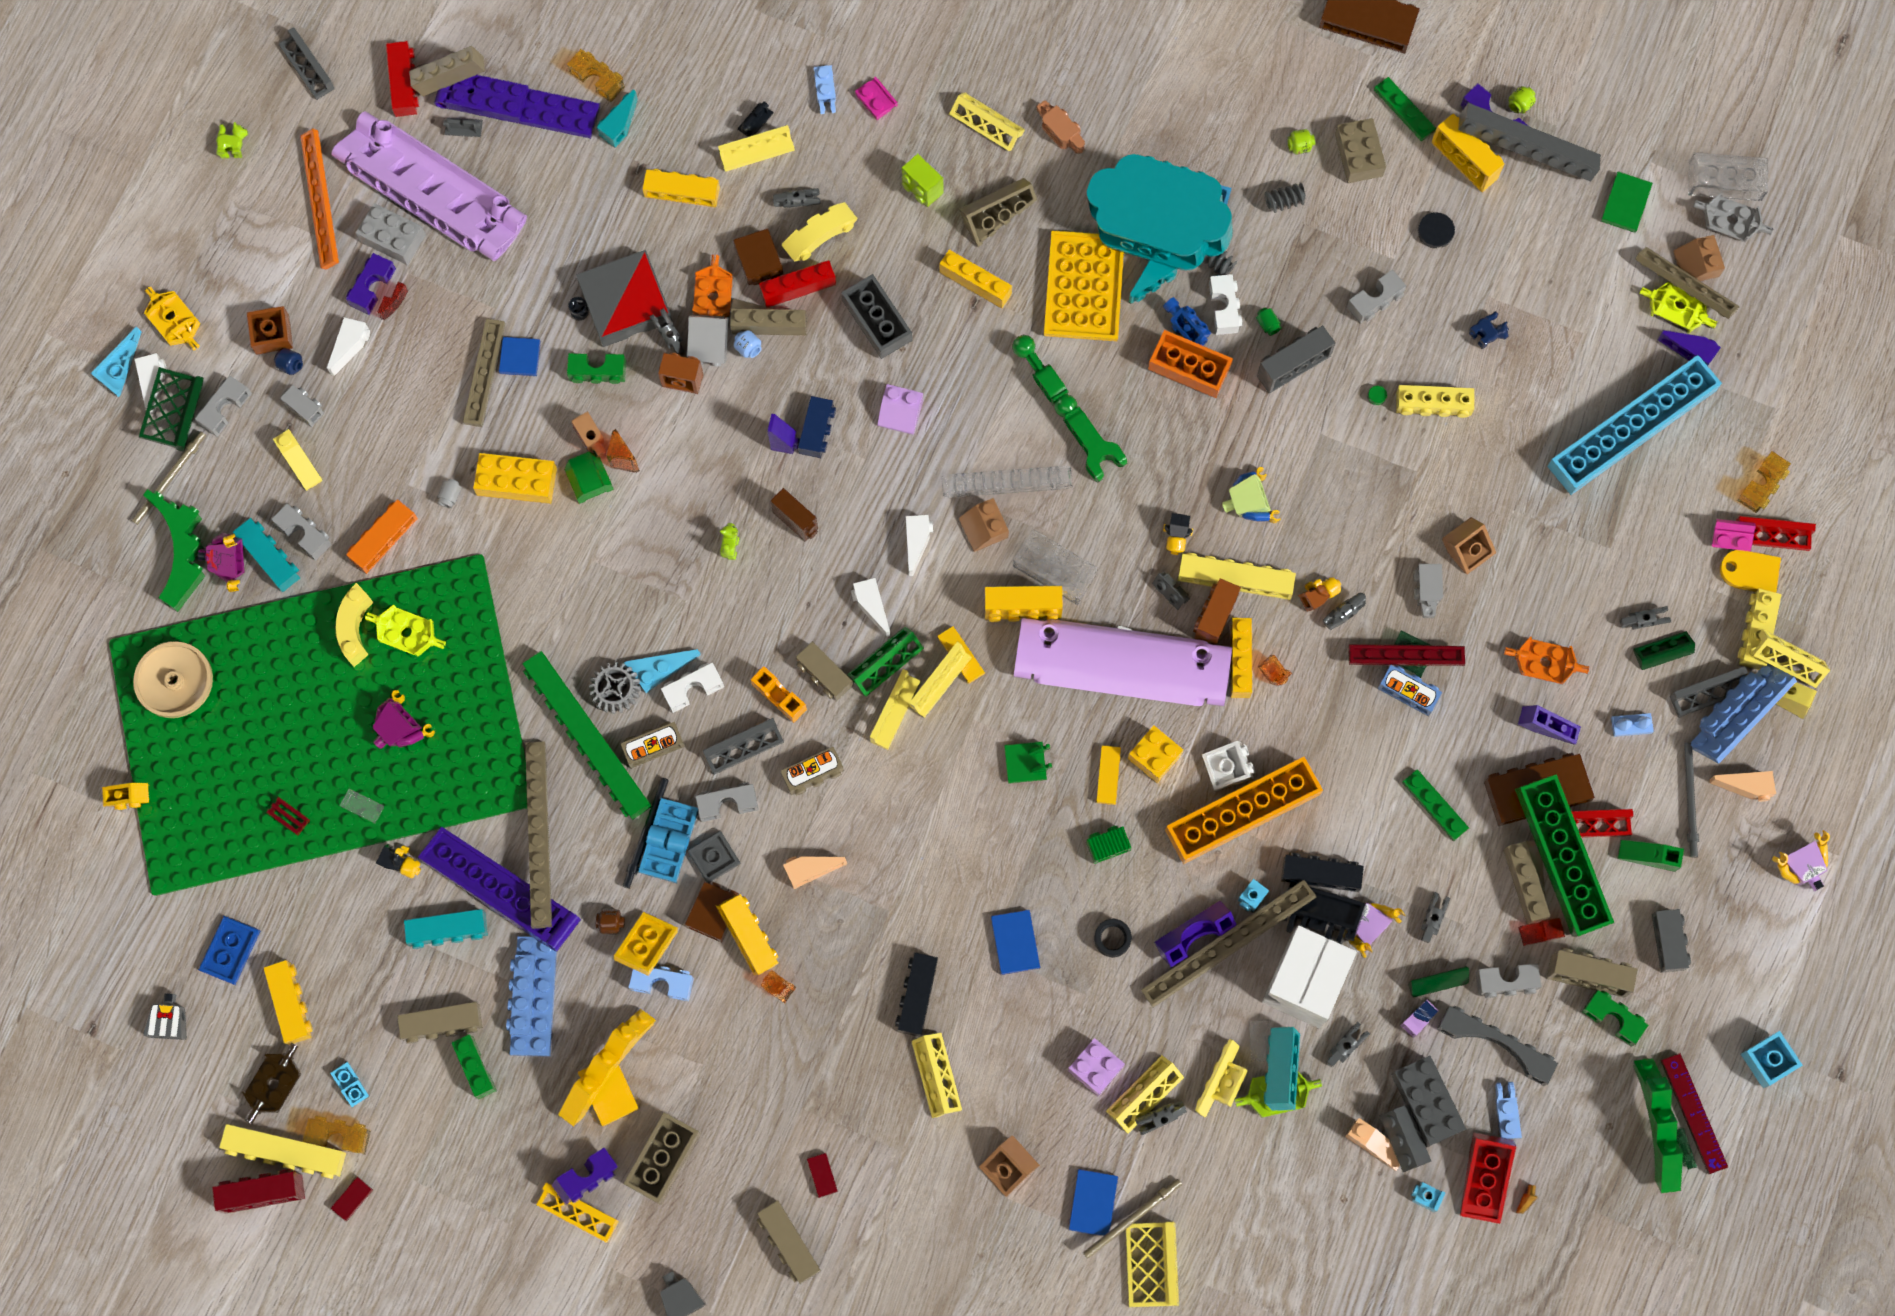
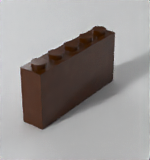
(1372, 21)
(1569, 772)

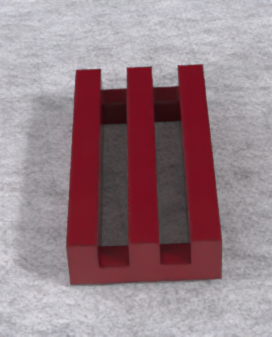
(276, 807)

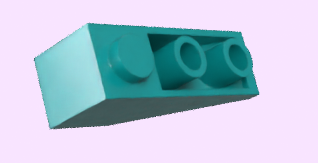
(617, 123)
(1151, 280)

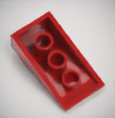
(1487, 1177)

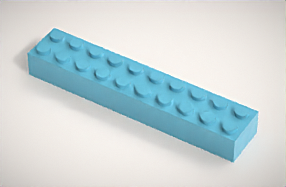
(1634, 425)

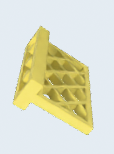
(940, 680)
(1170, 1264)

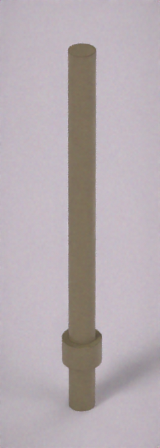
(191, 448)
(1163, 1195)

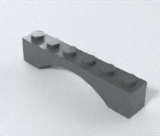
(1534, 1064)

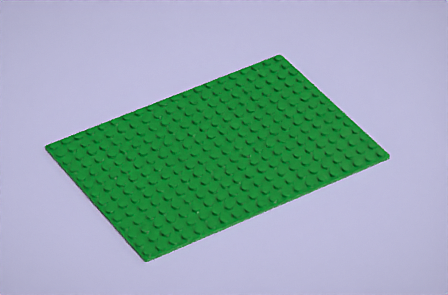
(299, 727)

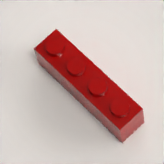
(399, 66)
(797, 284)

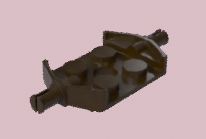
(259, 1094)

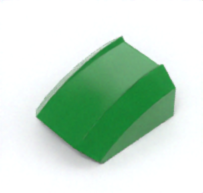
(587, 476)

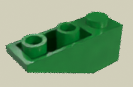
(1651, 854)

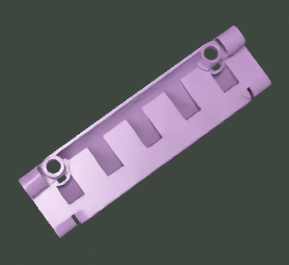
(430, 186)
(1123, 662)

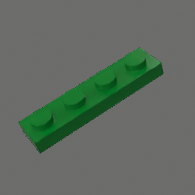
(1404, 109)
(1435, 805)

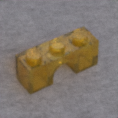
(585, 65)
(1756, 495)
(354, 1137)

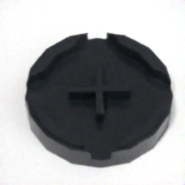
(1436, 230)

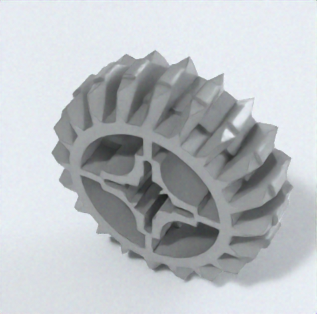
(620, 683)

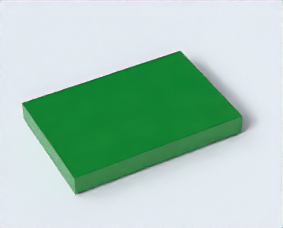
(1626, 202)

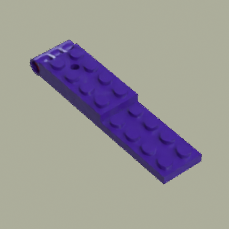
(520, 105)
(494, 887)

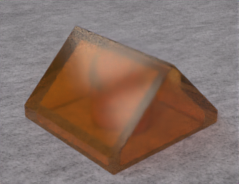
(619, 454)

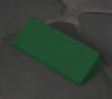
(1664, 650)
(1439, 982)

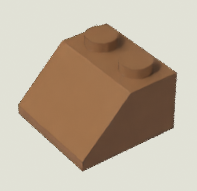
(1700, 258)
(984, 525)
(1469, 545)
(1009, 1165)

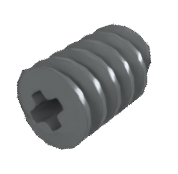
(1285, 197)
(1220, 263)

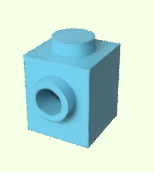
(1252, 896)

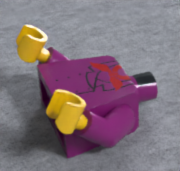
(225, 559)
(396, 725)

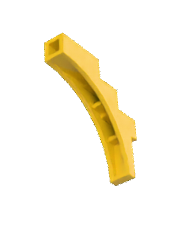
(603, 1065)

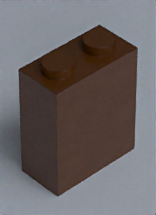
(758, 257)
(794, 515)
(704, 914)

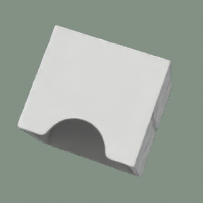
(1309, 977)

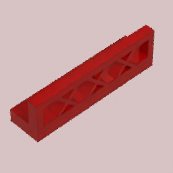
(1781, 527)
(1605, 816)

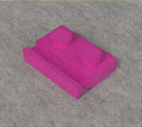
(876, 98)
(1733, 535)

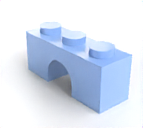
(679, 983)

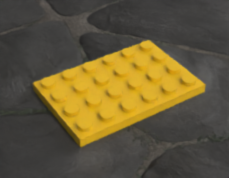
(1083, 288)

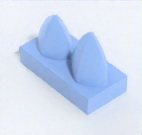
(1632, 724)

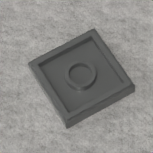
(713, 857)

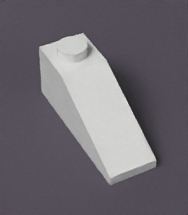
(348, 343)
(147, 371)
(918, 535)
(869, 601)

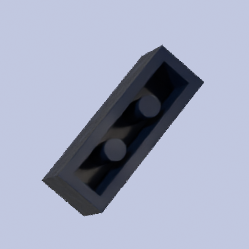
(816, 427)

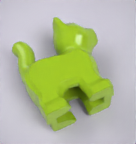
(230, 142)
(729, 541)

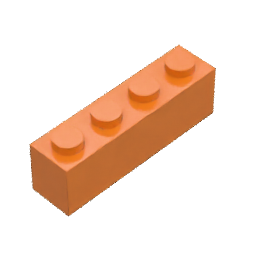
(381, 536)

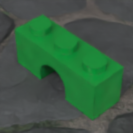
(611, 371)
(1630, 1025)
(473, 1067)

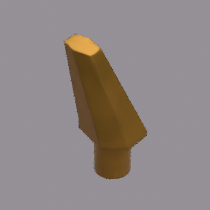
(1527, 1199)

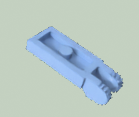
(825, 87)
(1507, 1112)

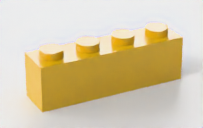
(681, 188)
(975, 278)
(1241, 657)
(747, 934)
(287, 1002)

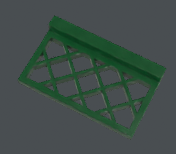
(187, 414)

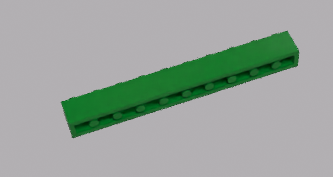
(587, 736)

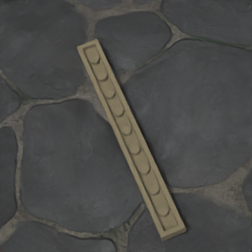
(538, 835)
(1228, 943)

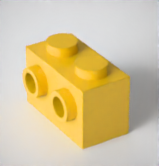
(125, 795)

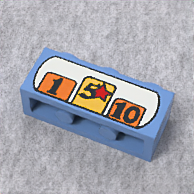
(1410, 690)

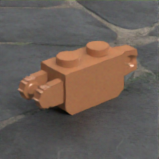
(1060, 127)

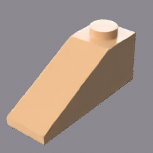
(1750, 785)
(806, 869)
(1373, 1142)

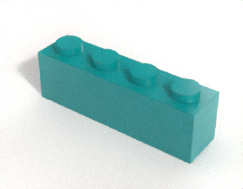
(267, 555)
(446, 927)
(1282, 1068)

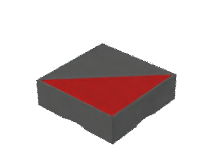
(623, 297)

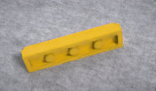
(604, 1218)

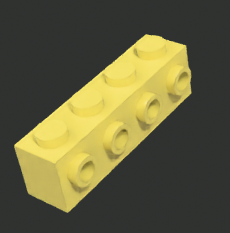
(1435, 400)
(1761, 616)

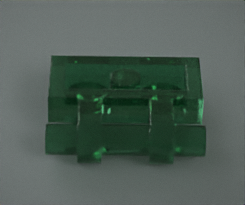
(1688, 1157)

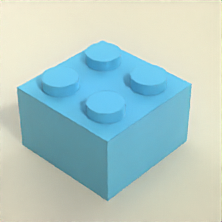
(1771, 1059)

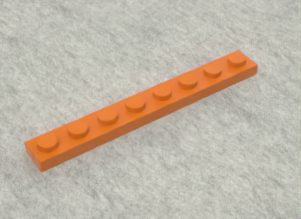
(319, 199)

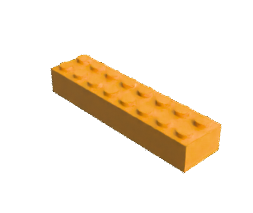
(1243, 810)

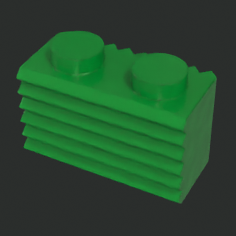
(1108, 844)

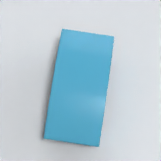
(349, 1084)

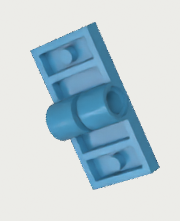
(668, 840)

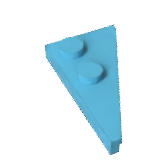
(115, 367)
(656, 669)

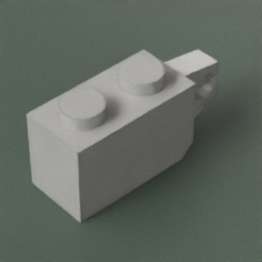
(1429, 588)

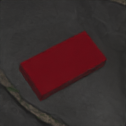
(822, 1175)
(352, 1199)

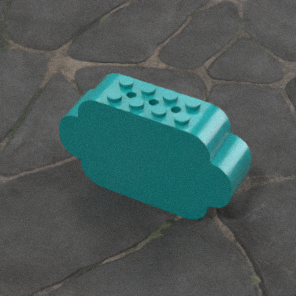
(1160, 211)

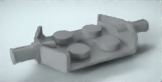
(1747, 218)

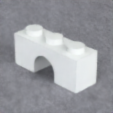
(1224, 289)
(705, 677)

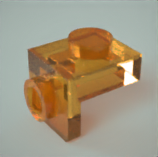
(1274, 671)
(777, 986)

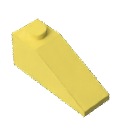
(297, 459)

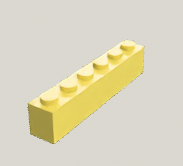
(1250, 578)
(282, 1150)

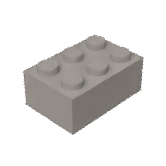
(390, 234)

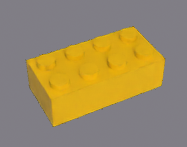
(1468, 153)
(515, 478)
(1023, 602)

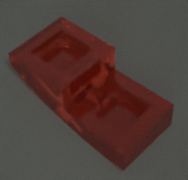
(390, 305)
(1541, 932)

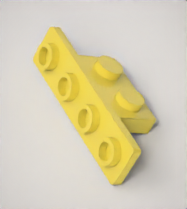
(1224, 1080)

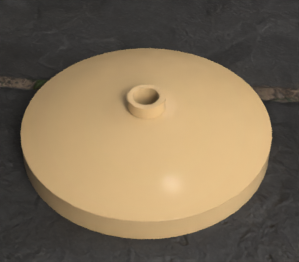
(161, 668)

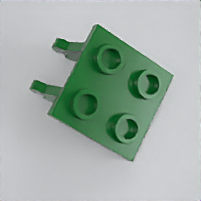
(1026, 762)

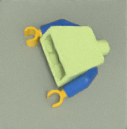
(1250, 498)

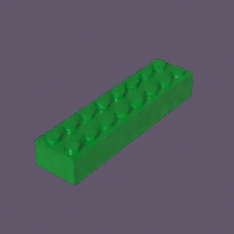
(1564, 856)

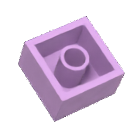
(1096, 1067)

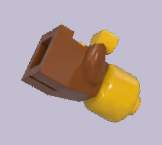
(1323, 590)

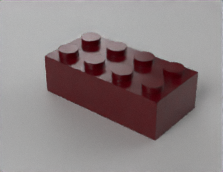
(258, 1192)

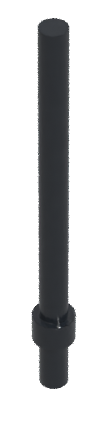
(632, 869)

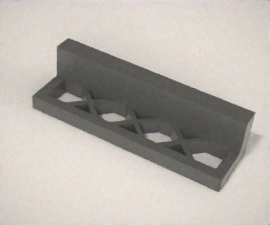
(309, 58)
(1703, 687)
(740, 739)

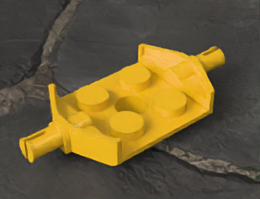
(180, 328)

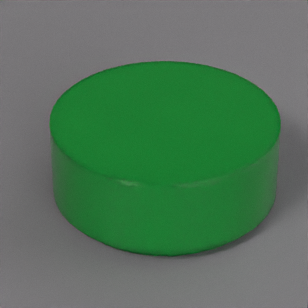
(1377, 395)

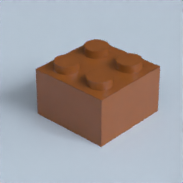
(269, 330)
(681, 373)

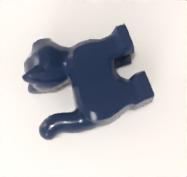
(1488, 331)

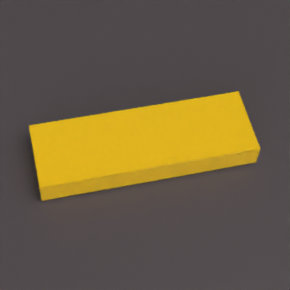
(973, 669)
(1108, 775)

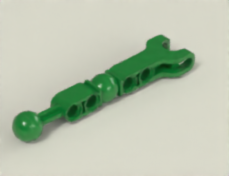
(1067, 407)

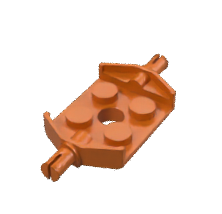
(712, 280)
(1561, 658)

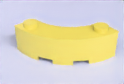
(819, 229)
(348, 621)

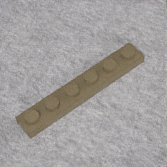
(1687, 283)
(484, 373)

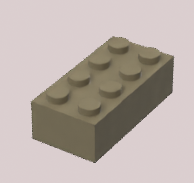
(1592, 973)
(662, 1158)

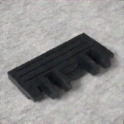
(1332, 910)

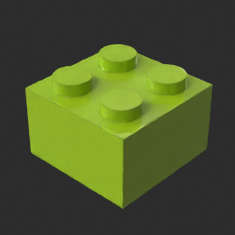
(922, 180)

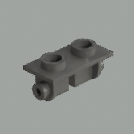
(463, 127)
(1176, 596)

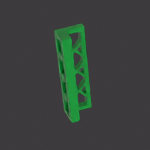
(881, 656)

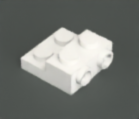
(1228, 765)

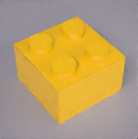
(1155, 754)

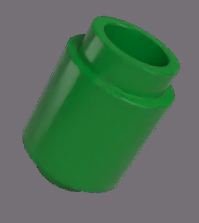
(1268, 321)

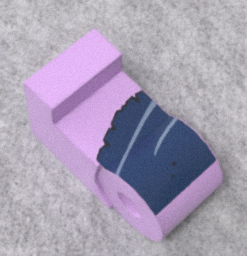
(1419, 1018)

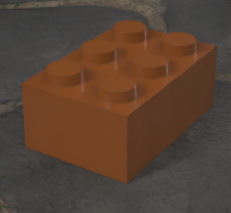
(1216, 611)

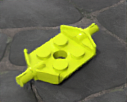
(1663, 304)
(394, 621)

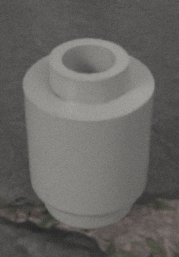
(449, 493)

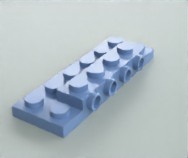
(1740, 711)
(532, 998)

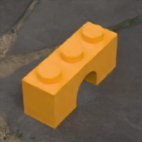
(781, 698)

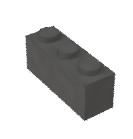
(1671, 940)
(1405, 1138)

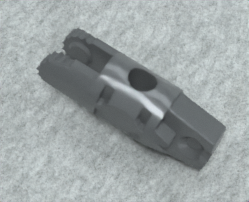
(797, 198)
(674, 338)
(1345, 611)
(1636, 619)
(1431, 927)
(1338, 1050)
(1160, 1117)

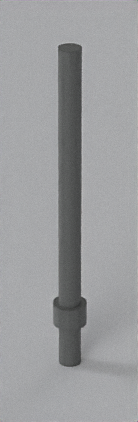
(1692, 836)

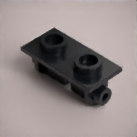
(755, 119)

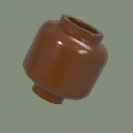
(609, 921)

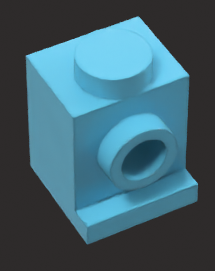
(1419, 1196)

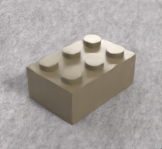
(1360, 150)

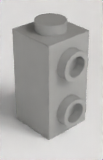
(301, 405)

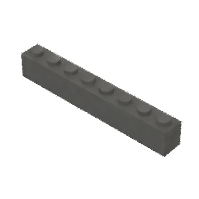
(1529, 142)

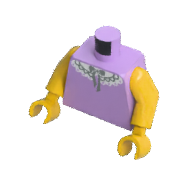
(1806, 863)
(1374, 922)

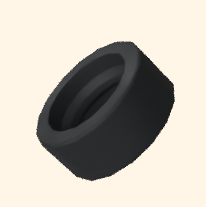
(1112, 923)

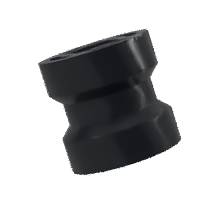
(578, 304)

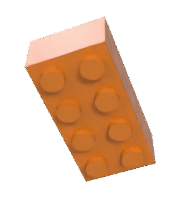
(1190, 363)

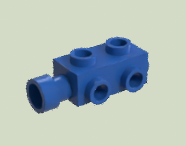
(1187, 323)

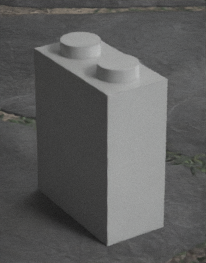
(708, 338)

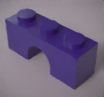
(375, 270)
(571, 1186)

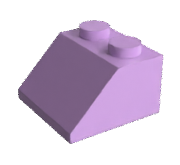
(900, 409)

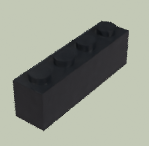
(1322, 873)
(918, 994)

